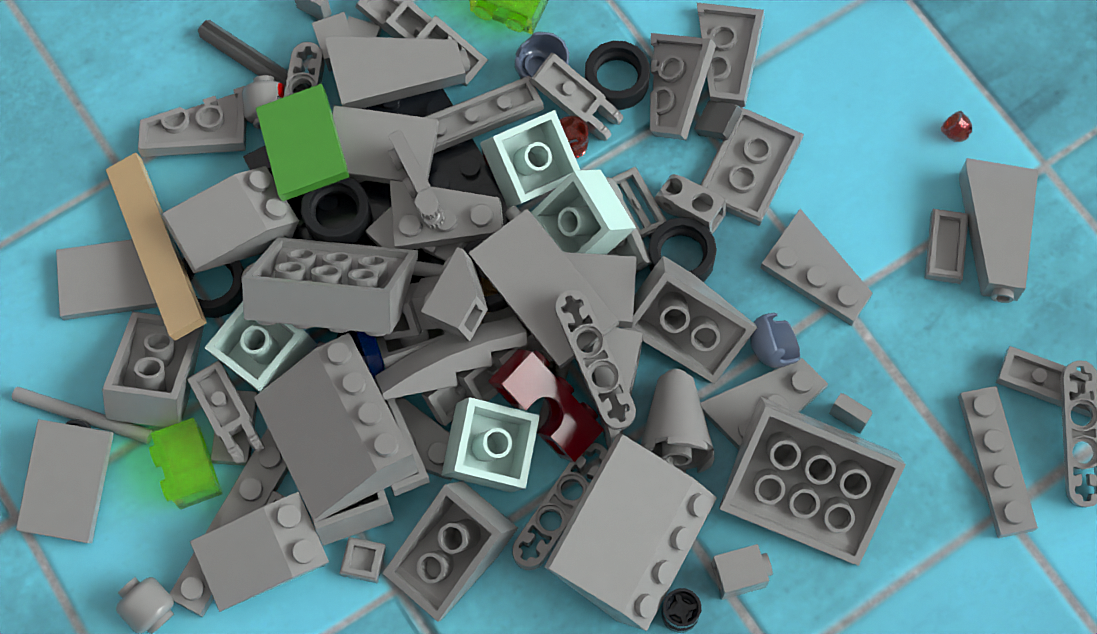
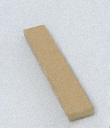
(155, 247)

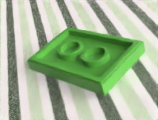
(302, 142)

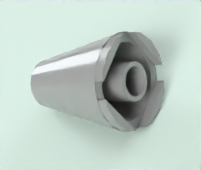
(677, 424)

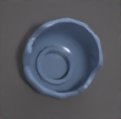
(535, 51)
(774, 342)

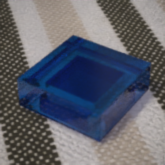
(370, 353)

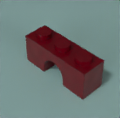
(570, 424)

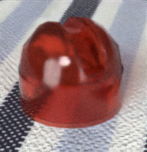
(957, 127)

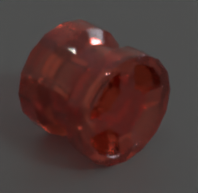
(576, 129)

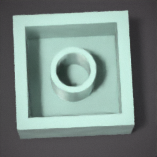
(530, 158)
(584, 214)
(259, 351)
(490, 445)

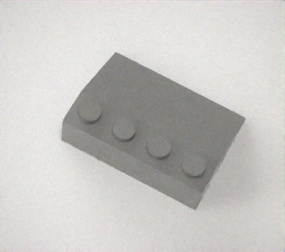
(329, 286)
(335, 429)
(811, 481)
(631, 533)

